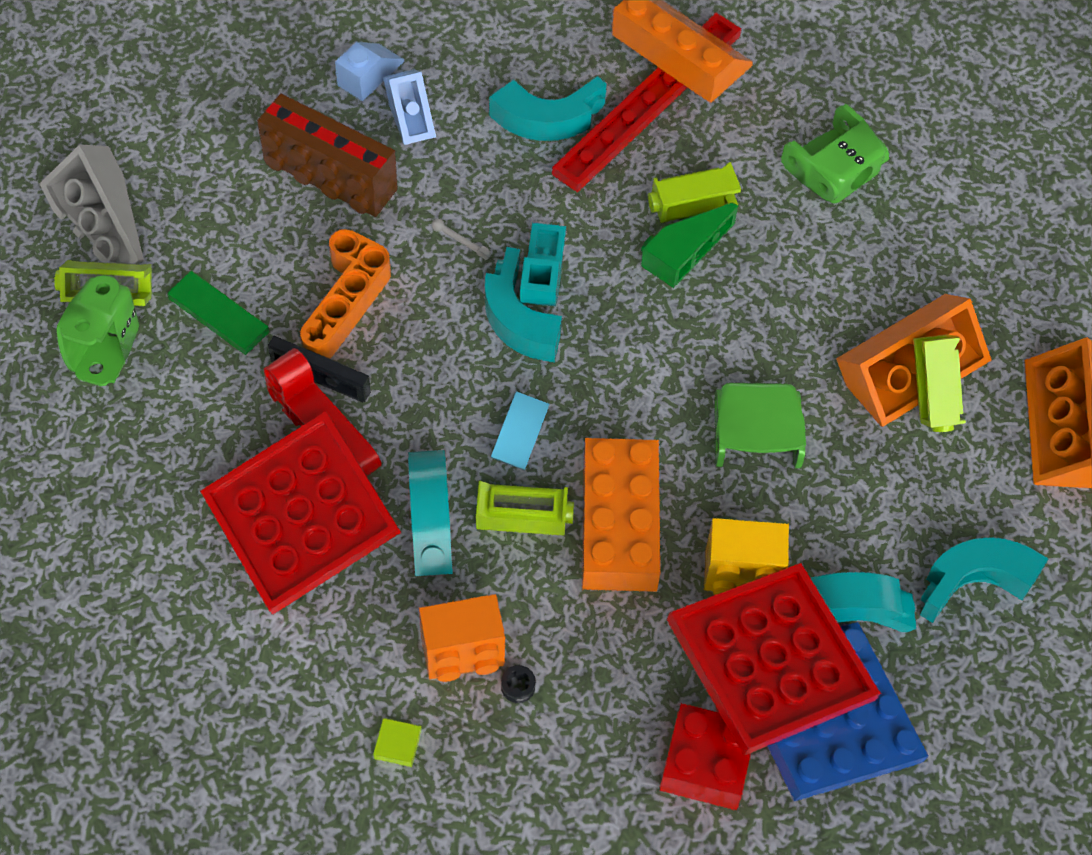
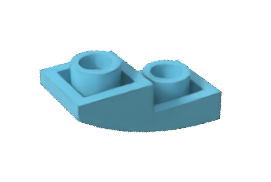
(520, 431)

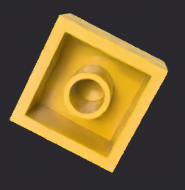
(743, 552)

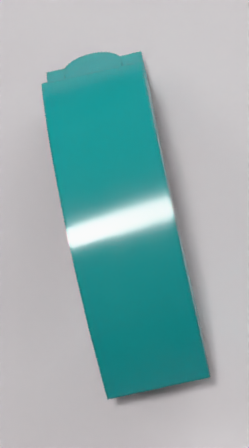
(543, 118)
(543, 265)
(515, 324)
(430, 513)
(981, 560)
(867, 598)

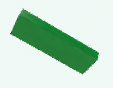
(218, 312)

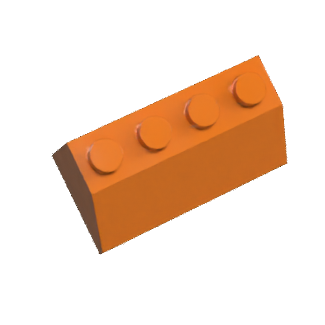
(678, 46)
(884, 369)
(1061, 415)

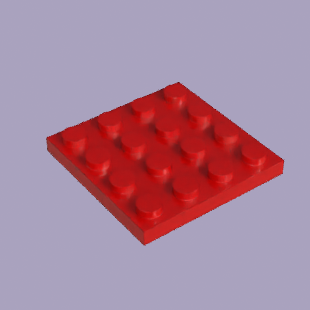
(300, 512)
(772, 658)

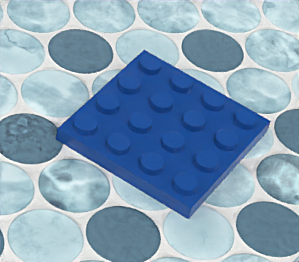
(852, 745)

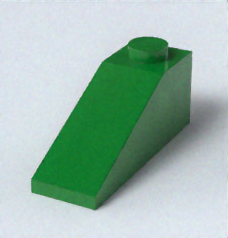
(684, 243)

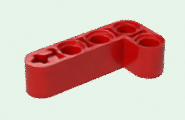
(293, 385)

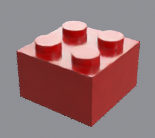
(704, 759)

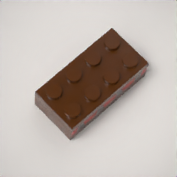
(328, 155)

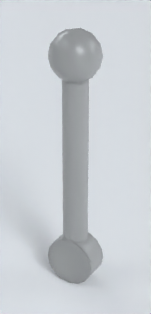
(439, 225)

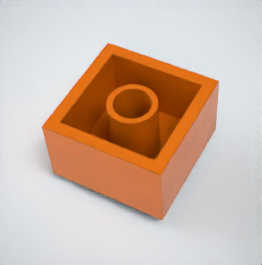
(462, 637)

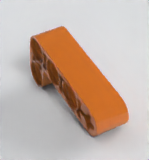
(321, 331)

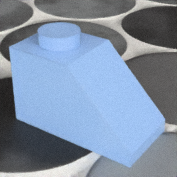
(363, 68)
(409, 105)

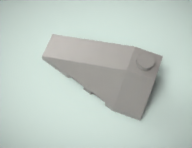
(95, 198)

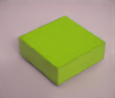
(397, 742)

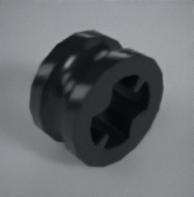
(515, 695)

